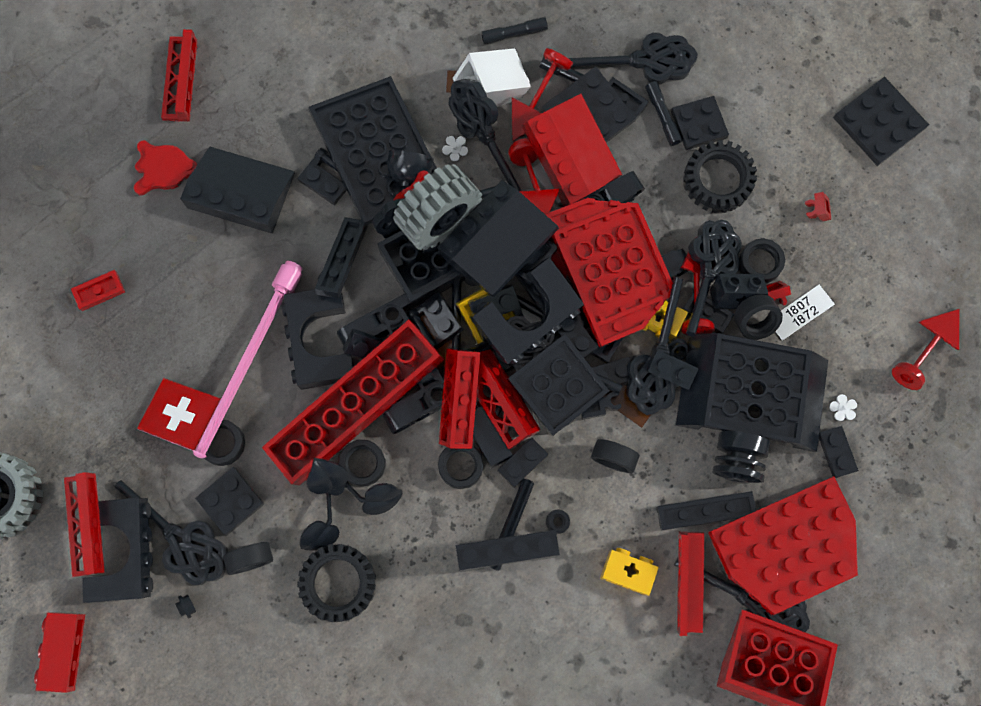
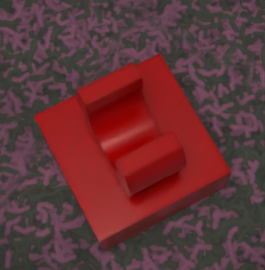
(822, 207)
(779, 290)

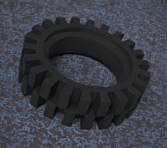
(730, 154)
(307, 583)

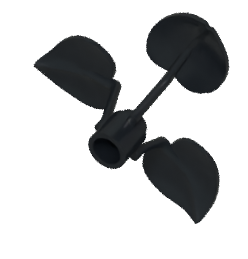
(332, 479)

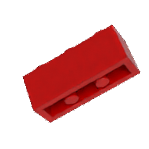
(59, 652)

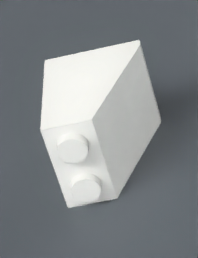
(498, 73)

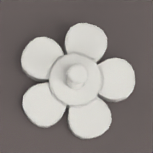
(455, 147)
(843, 407)

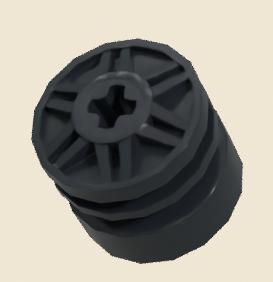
(741, 457)

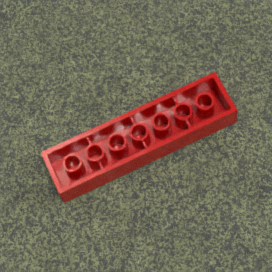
(353, 402)

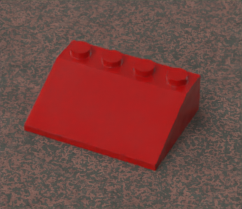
(572, 150)
(777, 663)

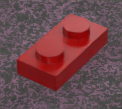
(98, 290)

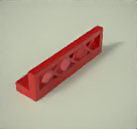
(184, 78)
(507, 397)
(459, 398)
(87, 524)
(690, 582)

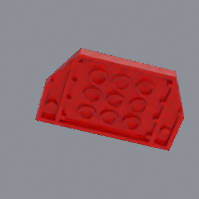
(611, 265)
(791, 547)

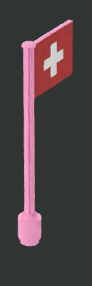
(192, 416)

